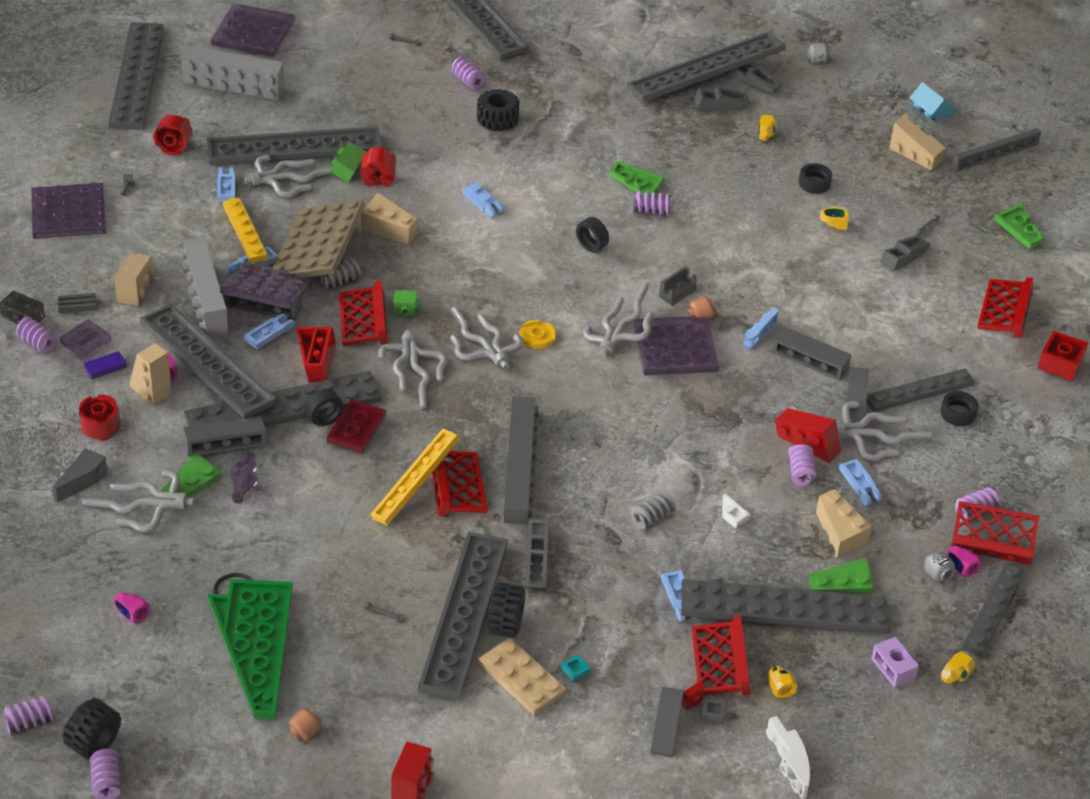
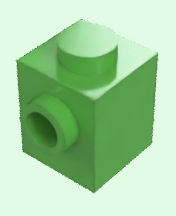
(405, 303)

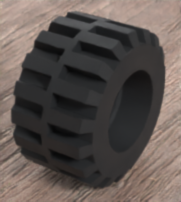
(498, 109)
(506, 610)
(91, 728)

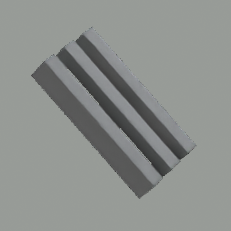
(77, 302)

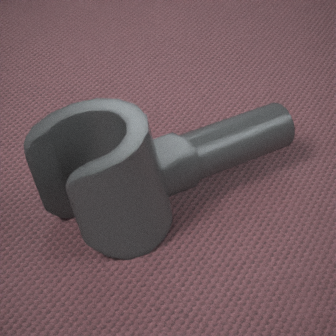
(128, 179)

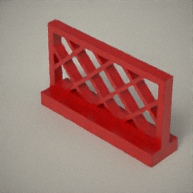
(1020, 307)
(377, 313)
(442, 482)
(988, 547)
(738, 652)

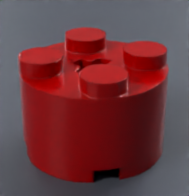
(173, 134)
(378, 167)
(99, 417)

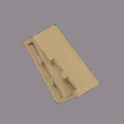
(915, 145)
(388, 220)
(133, 279)
(152, 374)
(842, 523)

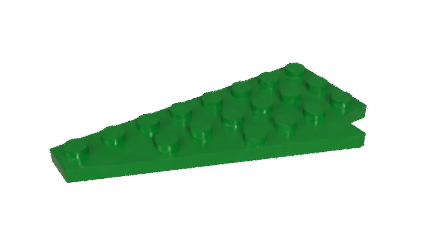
(255, 632)

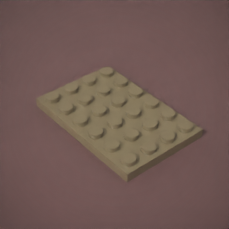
(319, 238)

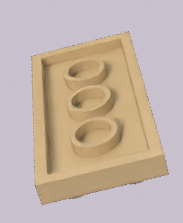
(522, 676)

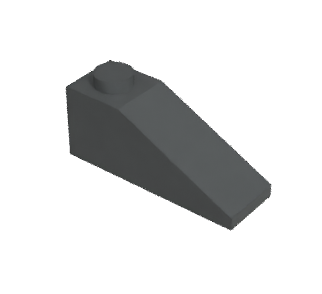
(81, 474)

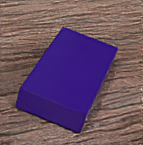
(105, 365)

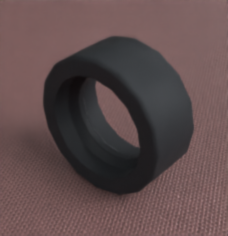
(817, 170)
(598, 229)
(329, 415)
(959, 418)

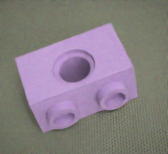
(895, 662)

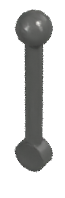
(417, 42)
(918, 231)
(399, 617)

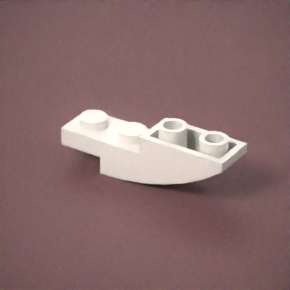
(793, 754)

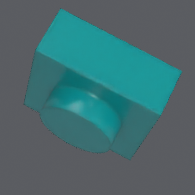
(575, 668)

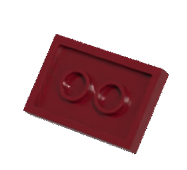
(356, 426)

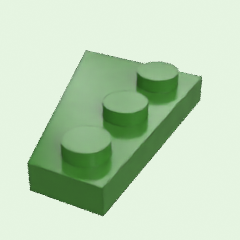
(636, 178)
(1020, 226)
(195, 476)
(845, 578)

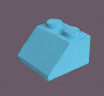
(932, 103)

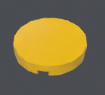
(537, 334)

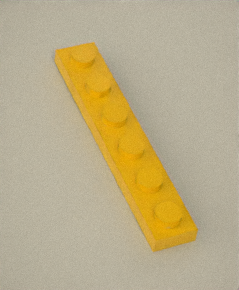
(245, 230)
(414, 477)

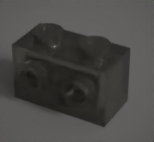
(18, 306)

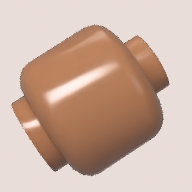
(702, 307)
(305, 724)

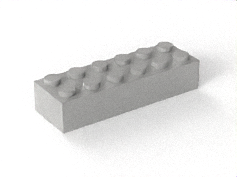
(232, 72)
(204, 288)

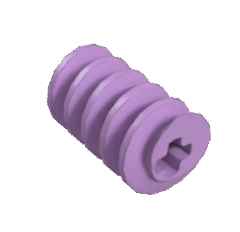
(468, 73)
(651, 202)
(36, 335)
(802, 464)
(982, 497)
(27, 714)
(105, 774)

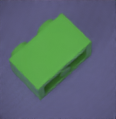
(347, 162)

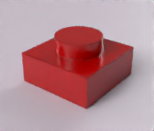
(693, 696)

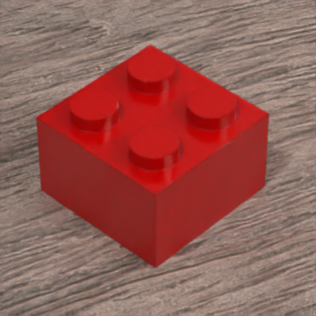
(1063, 355)
(412, 772)

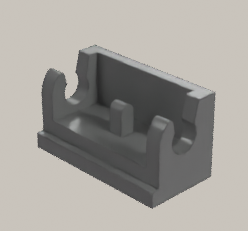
(677, 286)

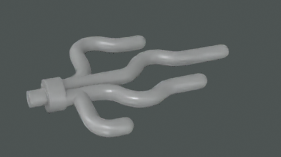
(272, 176)
(613, 337)
(410, 348)
(495, 352)
(855, 431)
(163, 500)

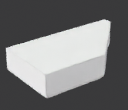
(734, 512)

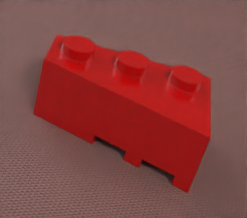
(317, 351)
(810, 430)

